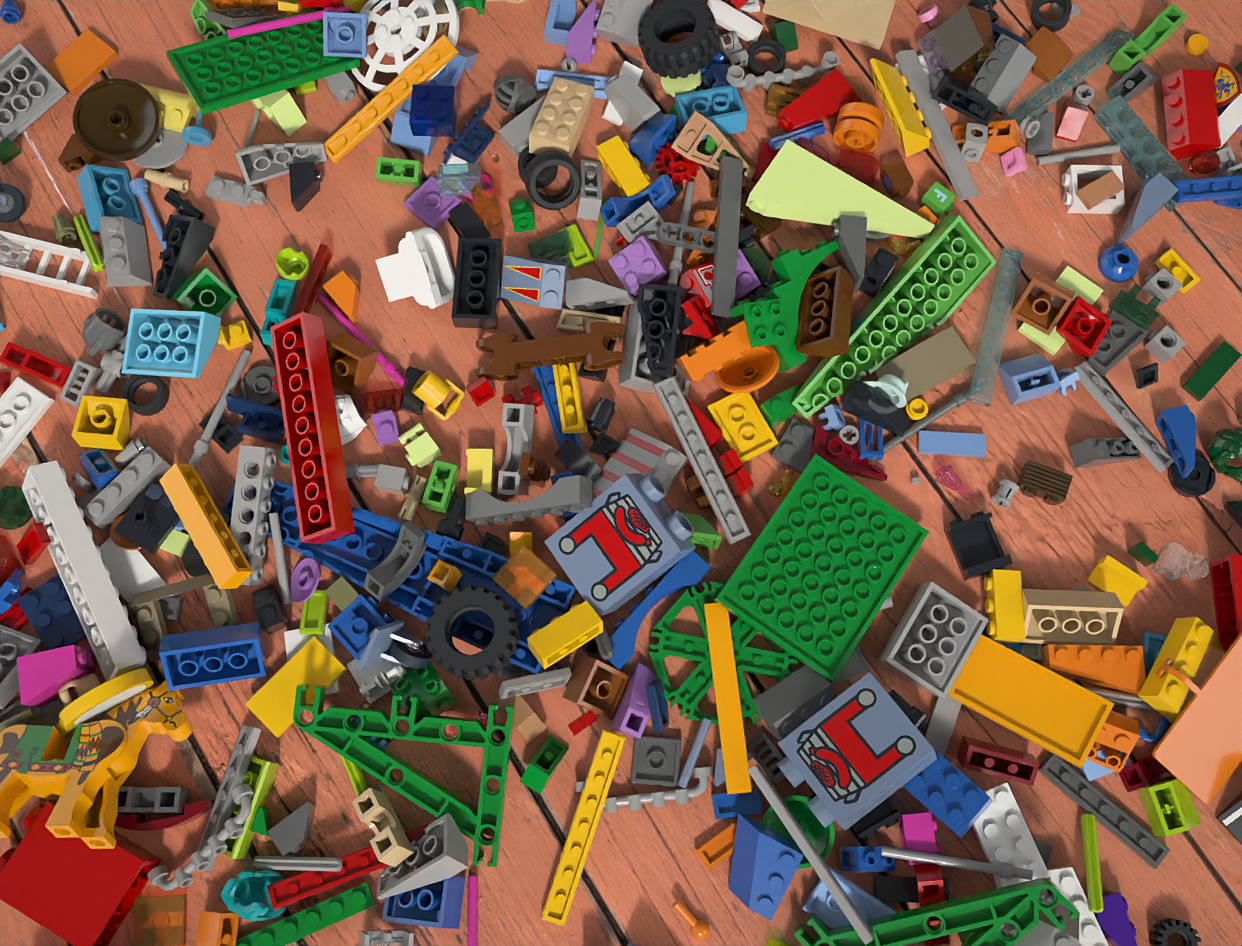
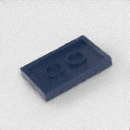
(52, 614)

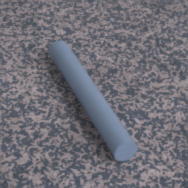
(694, 752)

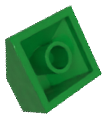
(204, 294)

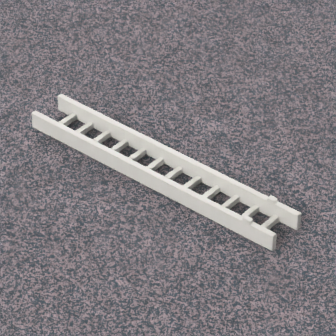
(49, 249)

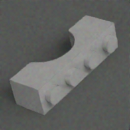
(518, 425)

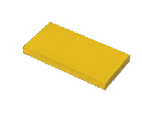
(276, 699)

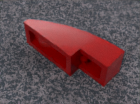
(34, 365)

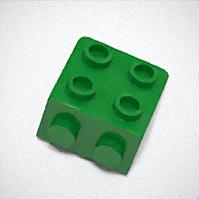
(763, 321)
(426, 682)

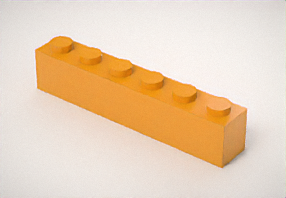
(206, 526)

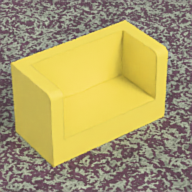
(480, 470)

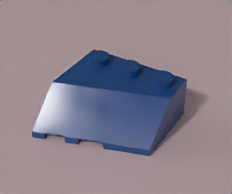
(762, 865)

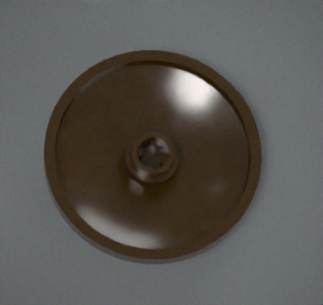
(117, 119)

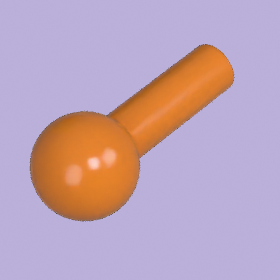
(698, 928)

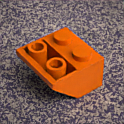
(1116, 735)

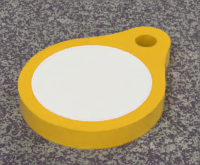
(102, 699)

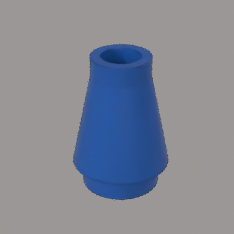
(10, 12)

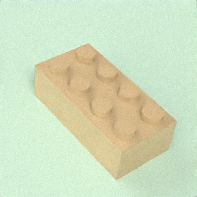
(562, 117)

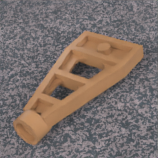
(692, 134)

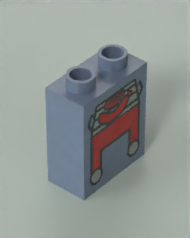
(621, 542)
(855, 753)

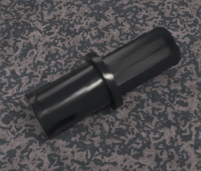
(184, 206)

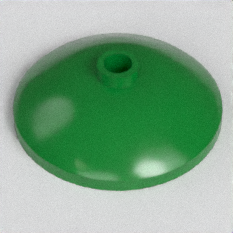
(820, 836)

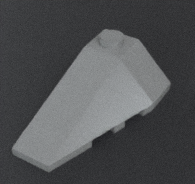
(435, 858)

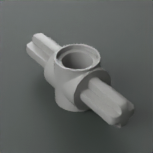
(112, 367)

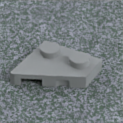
(642, 222)

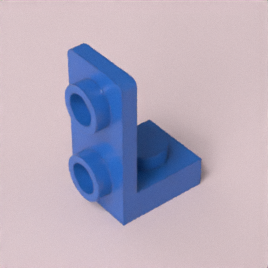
(864, 859)

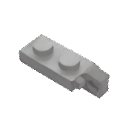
(234, 192)

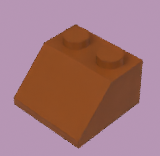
(1043, 303)
(350, 362)
(596, 686)

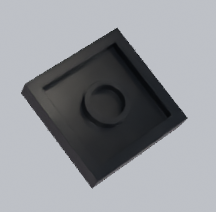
(147, 524)

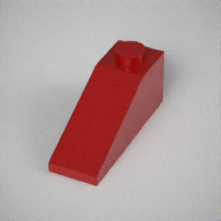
(930, 891)

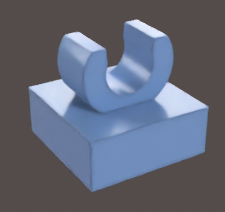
(1067, 378)
(835, 417)

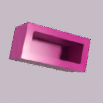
(918, 834)

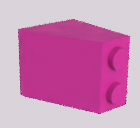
(47, 671)

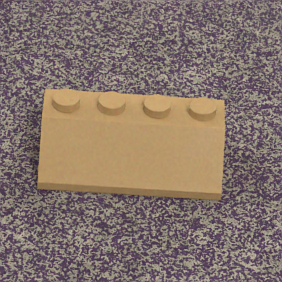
(1071, 617)

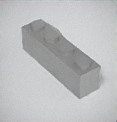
(122, 492)

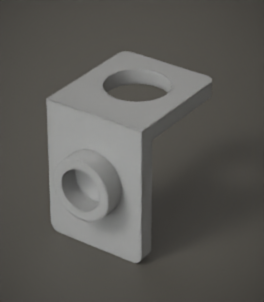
(974, 146)

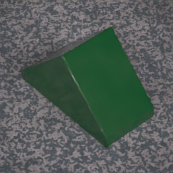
(783, 33)

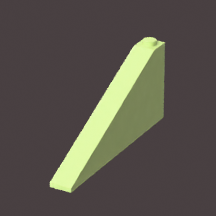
(814, 191)

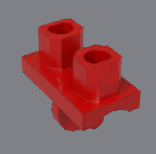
(529, 395)

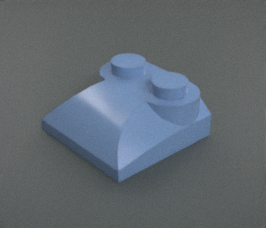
(344, 35)

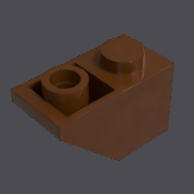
(76, 155)

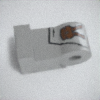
(733, 50)

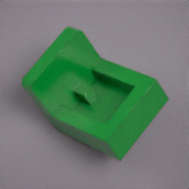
(521, 215)

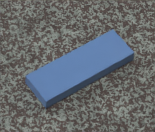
(951, 444)

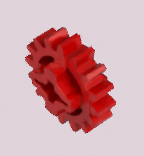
(679, 166)

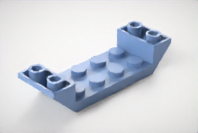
(448, 76)

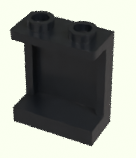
(976, 546)
(881, 815)

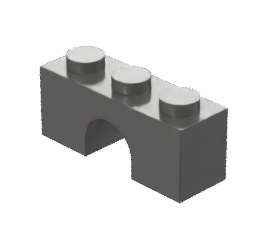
(152, 799)

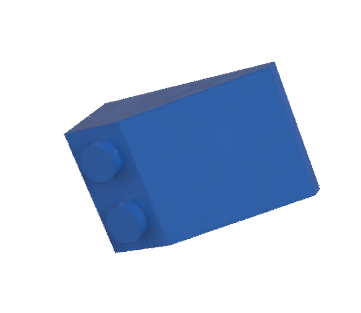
(429, 905)

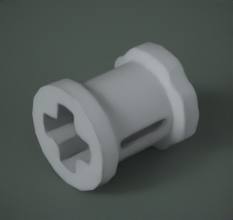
(1005, 493)

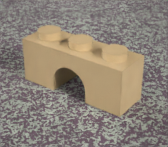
(390, 840)

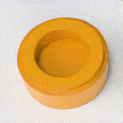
(1197, 44)

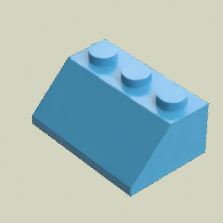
(719, 105)
(107, 194)

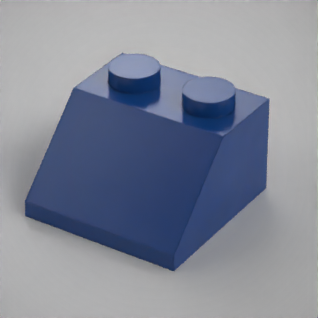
(652, 137)

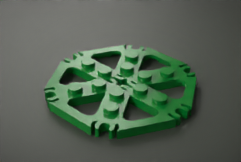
(697, 650)

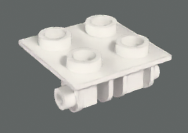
(376, 680)

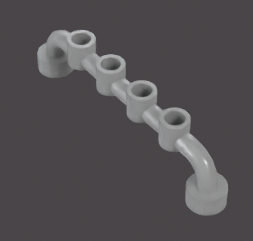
(736, 73)
(657, 798)
(216, 844)

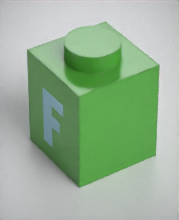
(938, 200)

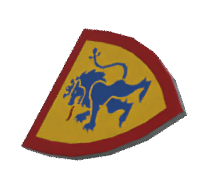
(1227, 84)

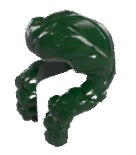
(1223, 448)

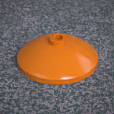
(749, 371)

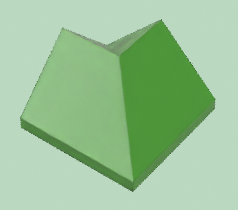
(704, 533)

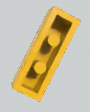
(622, 167)
(1004, 606)
(565, 634)

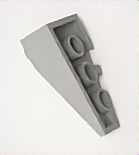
(273, 160)

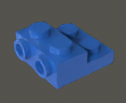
(357, 623)

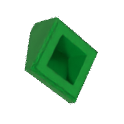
(262, 821)

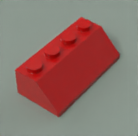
(1190, 112)

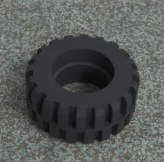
(684, 56)
(445, 619)

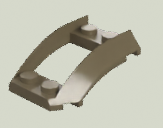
(151, 617)

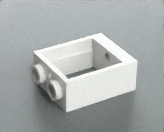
(1074, 204)

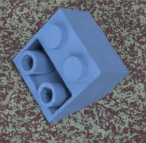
(1028, 378)

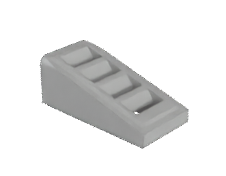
(76, 372)

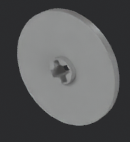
(165, 152)

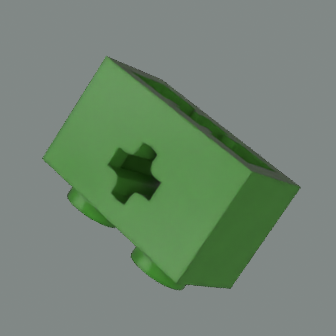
(398, 172)
(441, 486)

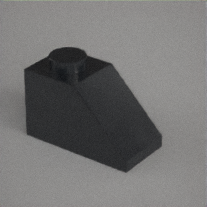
(304, 183)
(270, 609)

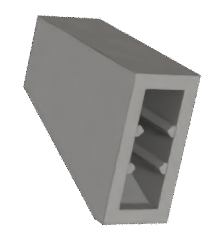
(630, 101)

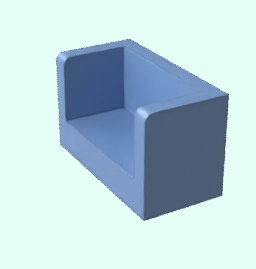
(560, 21)

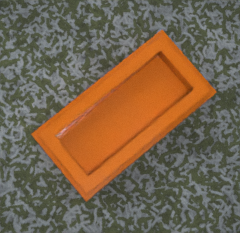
(718, 847)

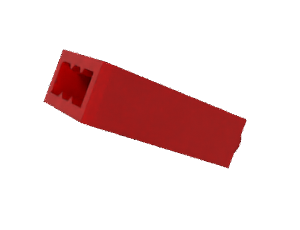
(817, 103)

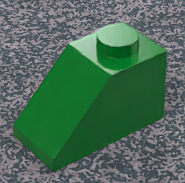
(544, 764)

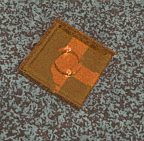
(524, 577)
(160, 920)

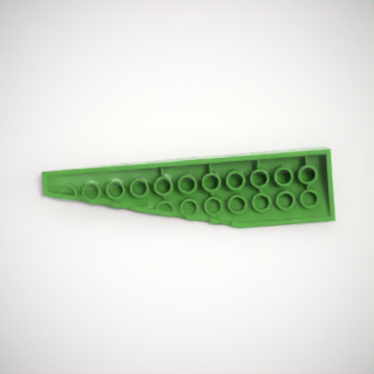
(904, 310)

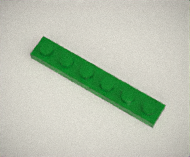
(312, 918)

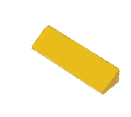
(569, 398)

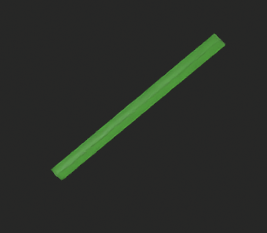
(599, 233)

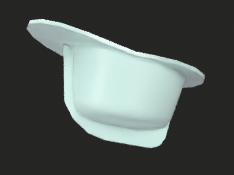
(892, 388)

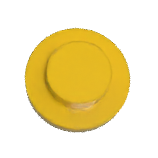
(916, 409)

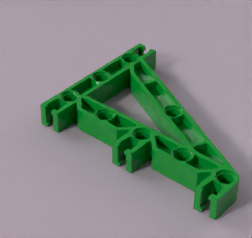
(336, 731)
(987, 909)

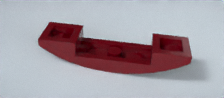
(191, 812)

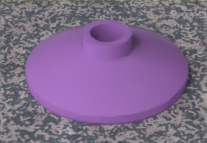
(304, 580)

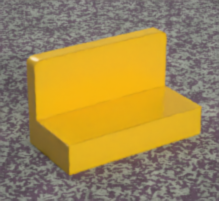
(1115, 577)

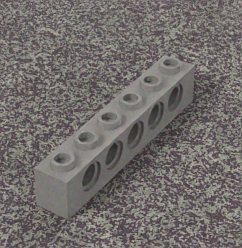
(245, 502)

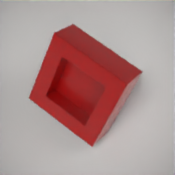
(480, 391)

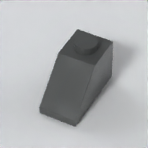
(1134, 82)
(294, 830)

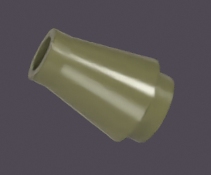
(64, 231)

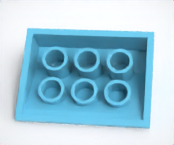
(169, 342)

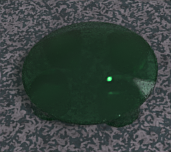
(13, 508)

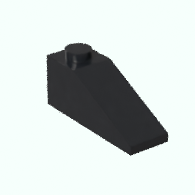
(964, 99)
(875, 408)

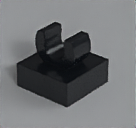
(744, 239)

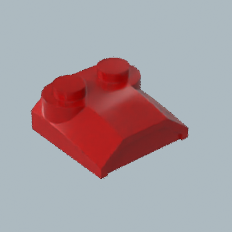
(1082, 327)

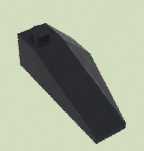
(186, 243)
(662, 324)

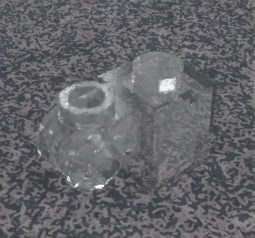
(1175, 559)

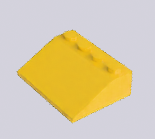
(900, 108)
(1193, 653)

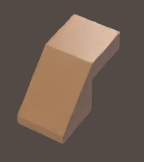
(524, 717)

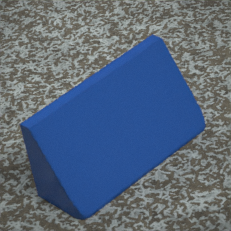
(98, 467)

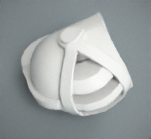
(349, 418)

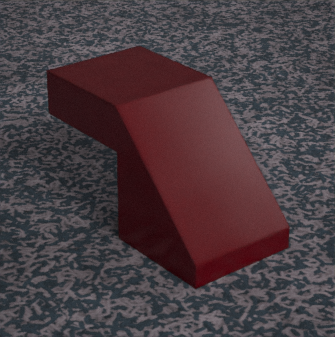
(1142, 773)

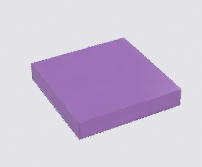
(429, 205)

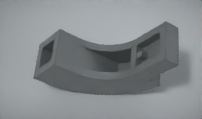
(399, 564)

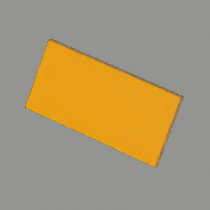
(1031, 700)

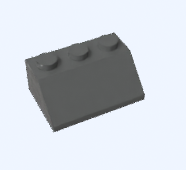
(1003, 72)
(793, 701)

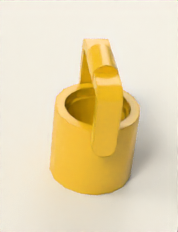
(433, 391)

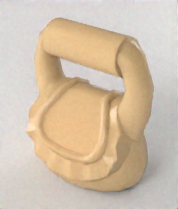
(82, 685)

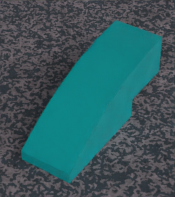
(278, 307)

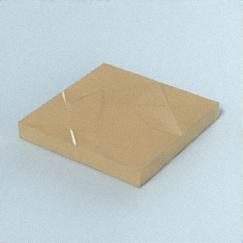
(849, 19)

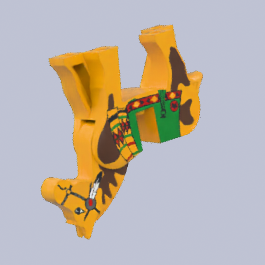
(89, 769)

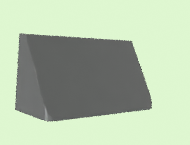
(1042, 141)

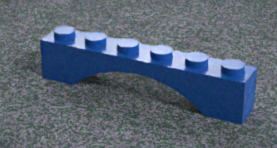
(684, 575)

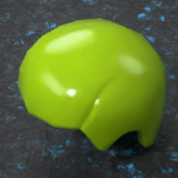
(292, 264)

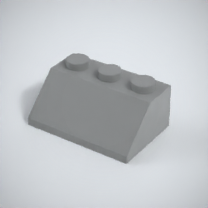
(621, 20)
(124, 252)

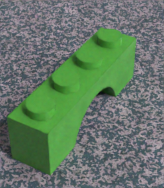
(1153, 37)

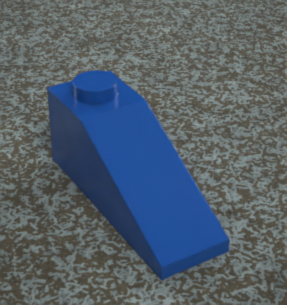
(1179, 434)

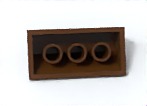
(826, 313)

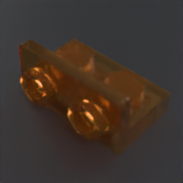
(486, 207)

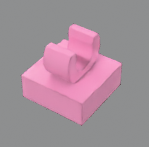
(1013, 162)

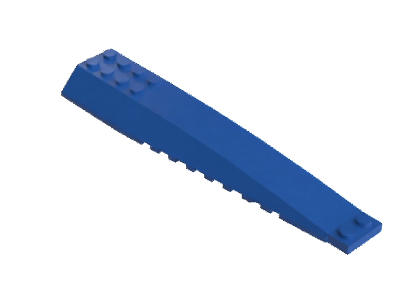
(376, 538)

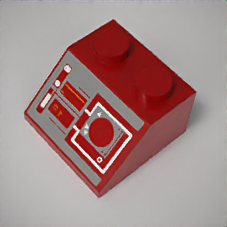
(699, 283)

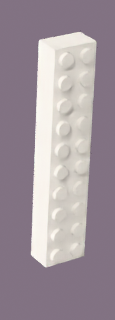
(83, 571)

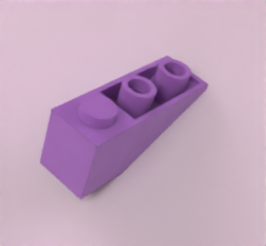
(581, 36)
(634, 706)

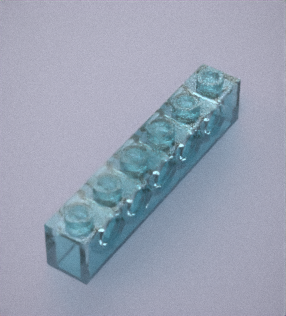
(1135, 140)

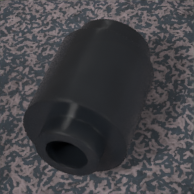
(601, 414)

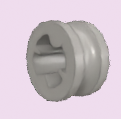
(1089, 94)
(1029, 127)
(853, 430)

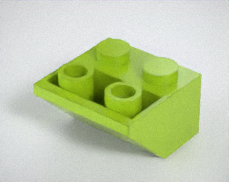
(1169, 807)

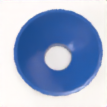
(1113, 269)

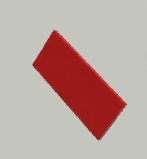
(582, 723)

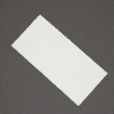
(129, 570)

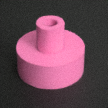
(929, 14)

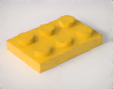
(742, 425)

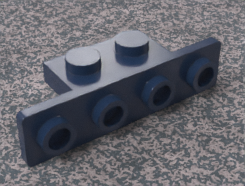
(472, 141)
(258, 419)

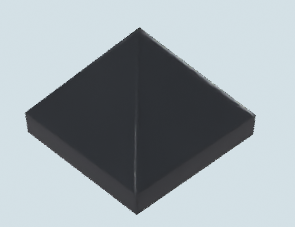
(1147, 375)

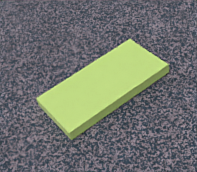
(1082, 288)

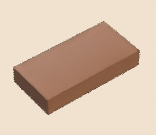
(1100, 190)

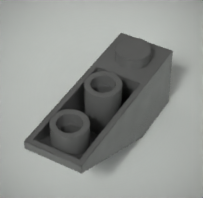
(1103, 451)

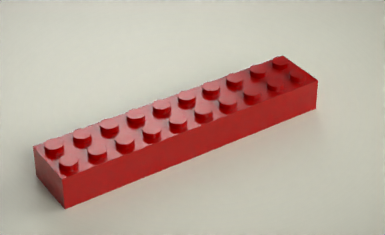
(312, 429)

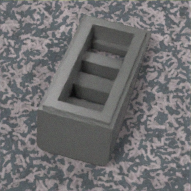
(775, 753)

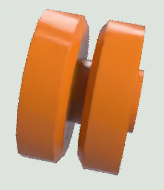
(858, 127)

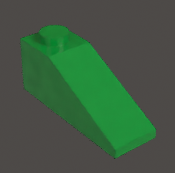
(779, 407)

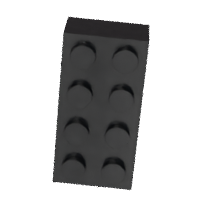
(477, 283)

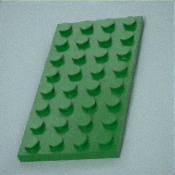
(254, 65)

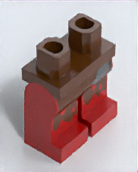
(733, 474)

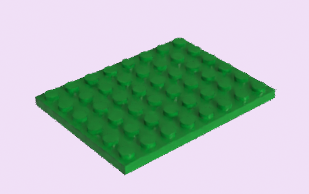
(822, 567)

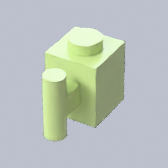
(421, 449)

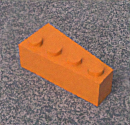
(714, 352)
(1103, 665)

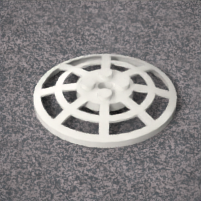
(409, 37)

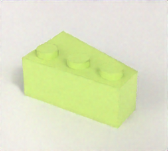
(281, 111)

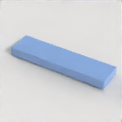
(545, 78)

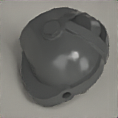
(514, 93)
(99, 334)

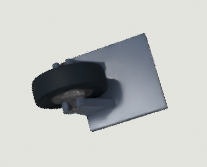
(11, 203)
(394, 644)

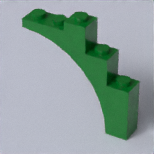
(793, 271)

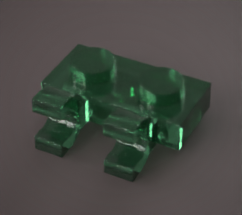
(553, 246)
(1135, 310)

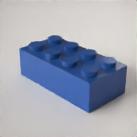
(213, 656)
(949, 795)

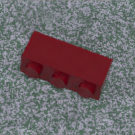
(998, 761)

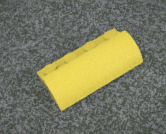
(174, 106)

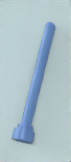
(140, 189)

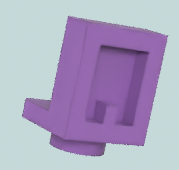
(386, 427)

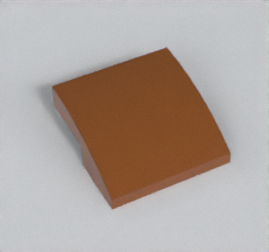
(1050, 52)

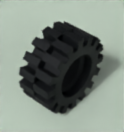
(1170, 926)

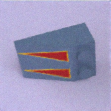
(1147, 202)
(534, 281)

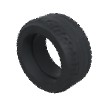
(557, 201)

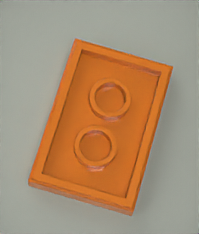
(81, 62)

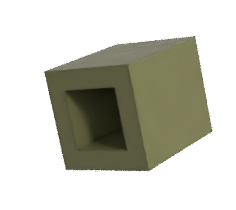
(341, 592)

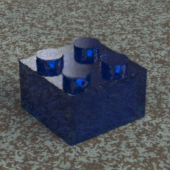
(433, 110)

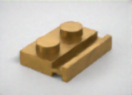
(779, 98)

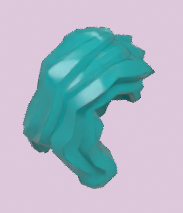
(249, 895)

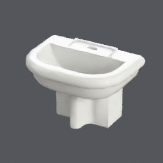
(419, 269)

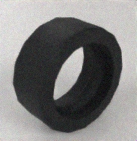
(1052, 25)
(767, 46)
(541, 180)
(156, 405)

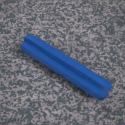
(807, 132)

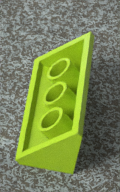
(260, 778)

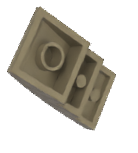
(930, 363)

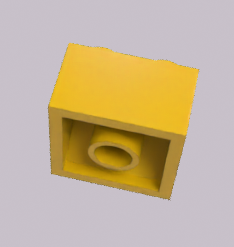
(102, 423)

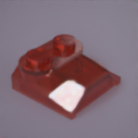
(858, 165)

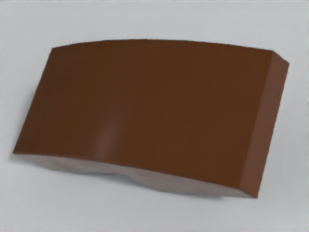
(534, 470)

